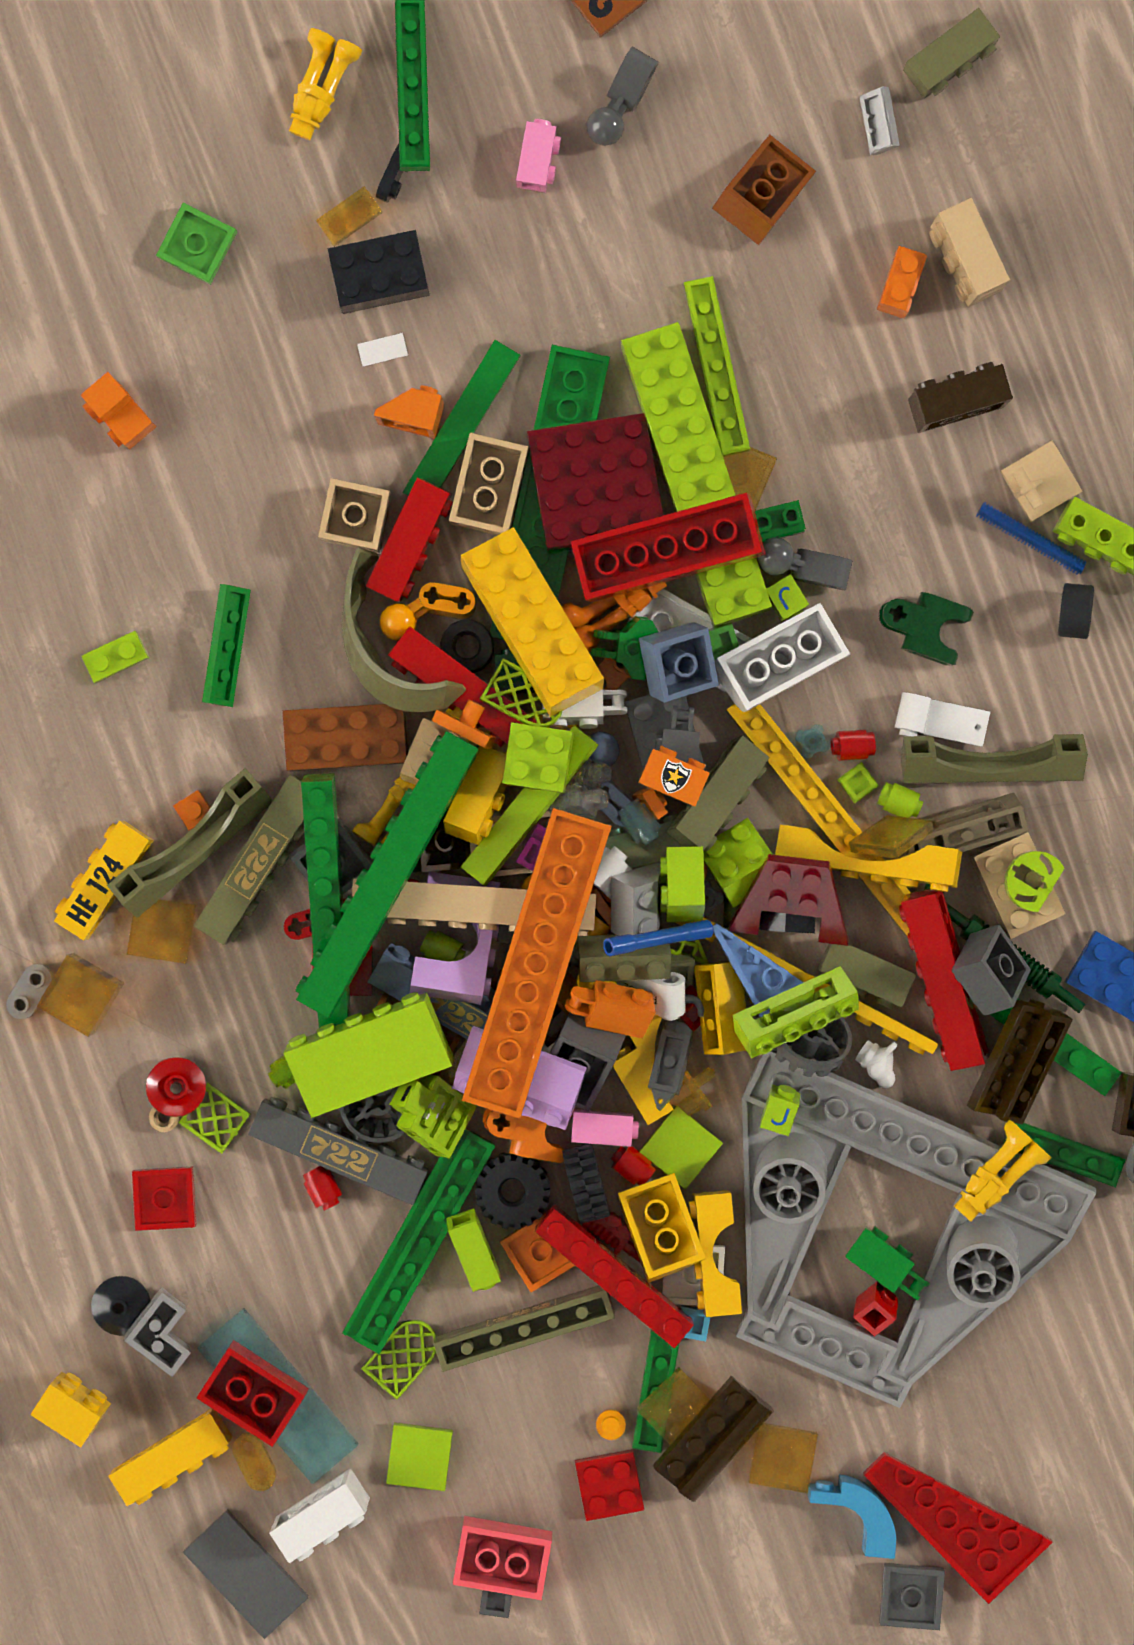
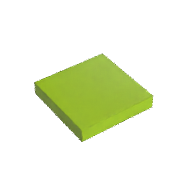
(681, 1146)
(419, 1456)

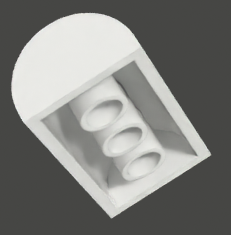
(780, 658)

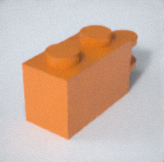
(613, 1008)

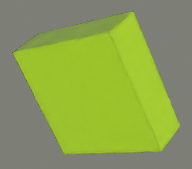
(857, 782)

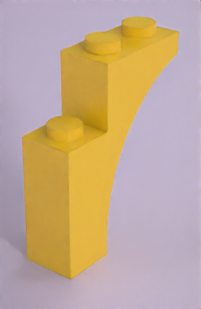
(635, 1069)

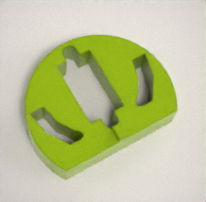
(1031, 861)

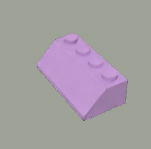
(552, 1089)

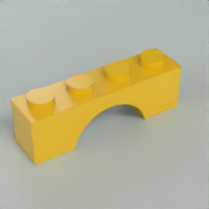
(718, 1293)

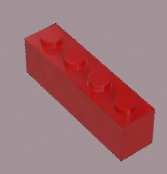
(409, 540)

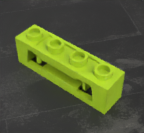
(796, 1012)

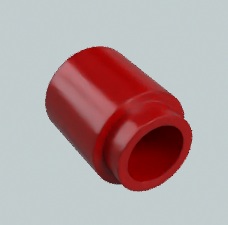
(853, 745)
(632, 1165)
(322, 1188)

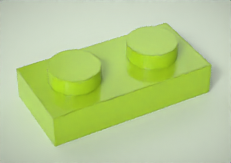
(115, 657)

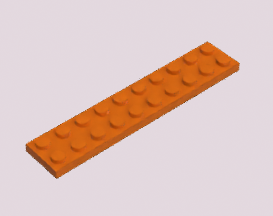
(536, 963)

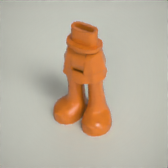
(628, 603)

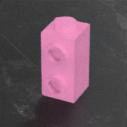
(536, 156)
(604, 1127)

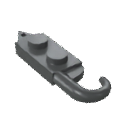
(672, 1057)

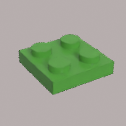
(196, 243)

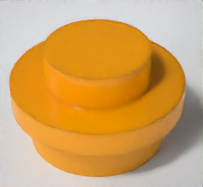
(610, 1424)

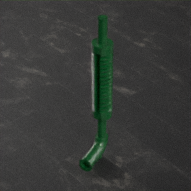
(1040, 978)

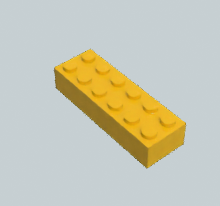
(532, 622)

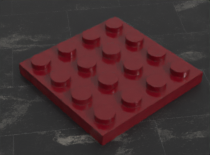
(593, 477)

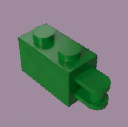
(885, 1262)

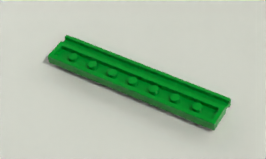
(417, 1242)

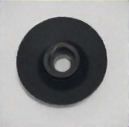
(119, 1290)

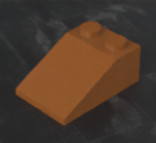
(763, 189)

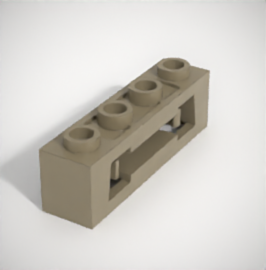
(972, 825)

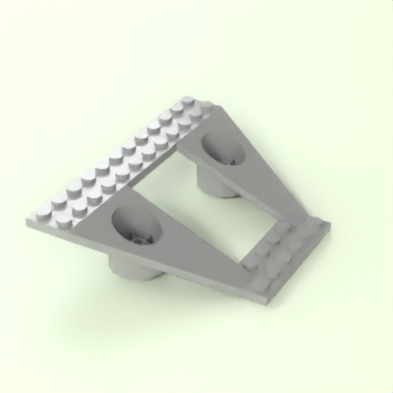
(831, 1118)

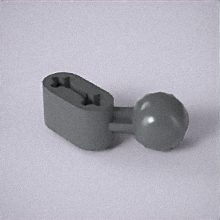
(628, 87)
(806, 565)

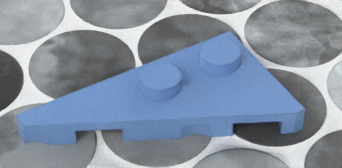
(755, 971)

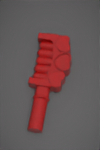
(613, 1233)

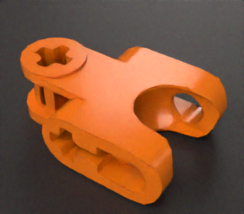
(526, 1136)

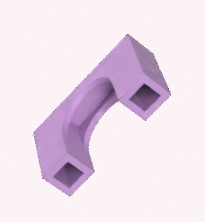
(460, 979)

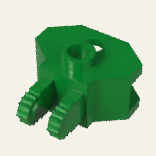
(626, 645)

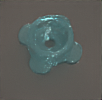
(816, 733)

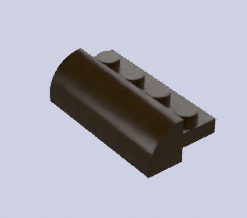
(1020, 1061)
(713, 1438)

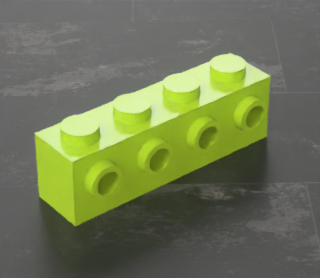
(1098, 534)

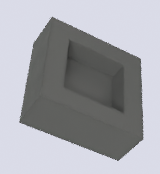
(495, 1604)

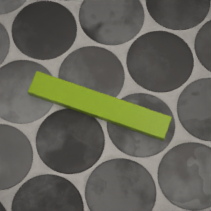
(716, 366)
(521, 818)

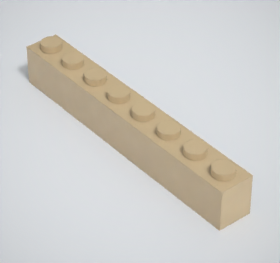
(466, 905)

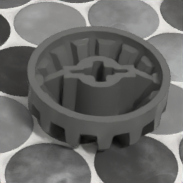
(826, 1046)
(370, 1129)

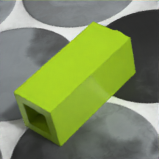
(473, 1250)

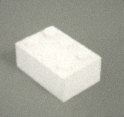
(320, 1516)

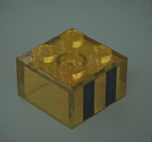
(80, 994)

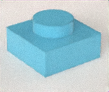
(700, 1321)

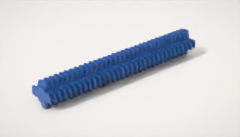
(1032, 538)

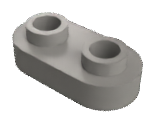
(28, 991)

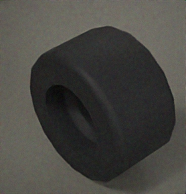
(1076, 611)
(472, 628)

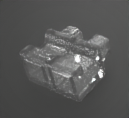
(584, 791)

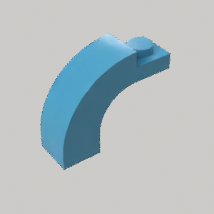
(878, 1528)

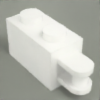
(590, 711)

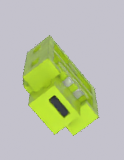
(432, 1114)

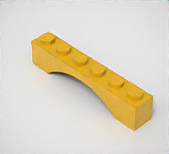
(929, 865)

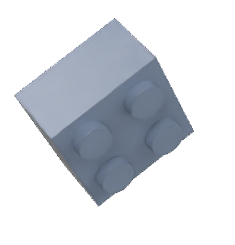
(678, 661)

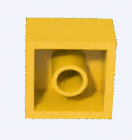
(71, 1408)

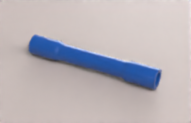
(630, 943)

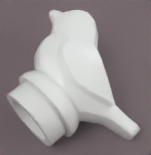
(878, 1063)

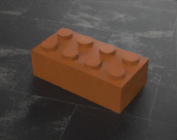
(344, 737)

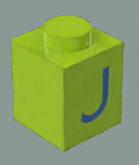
(787, 598)
(780, 1109)

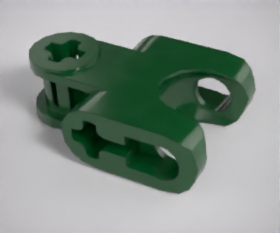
(922, 625)

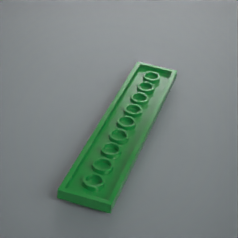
(568, 396)

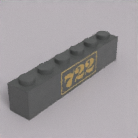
(338, 1151)

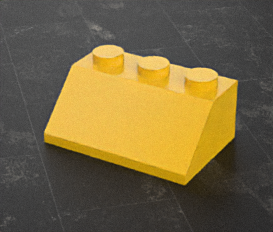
(661, 1227)

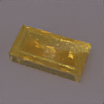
(349, 216)

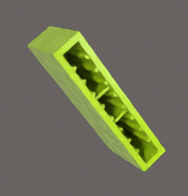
(368, 1054)

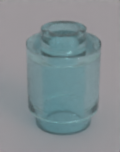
(639, 822)

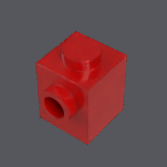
(876, 1308)

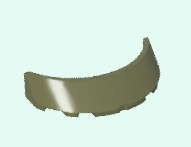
(368, 665)

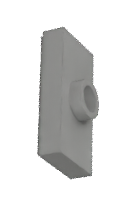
(879, 120)

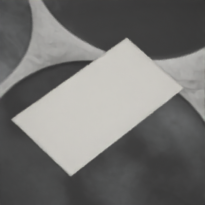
(382, 349)

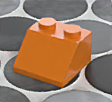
(413, 412)

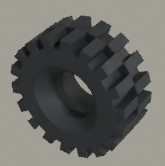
(586, 1183)
(508, 1213)

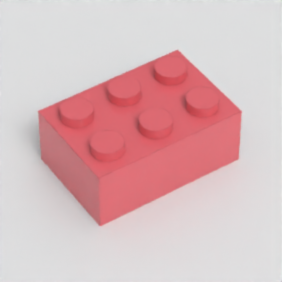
(502, 1558)

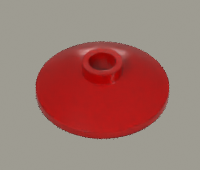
(170, 1072)

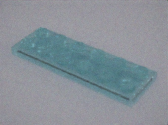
(314, 1434)

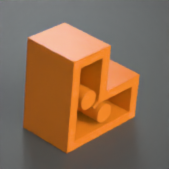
(111, 403)

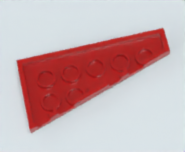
(969, 1535)

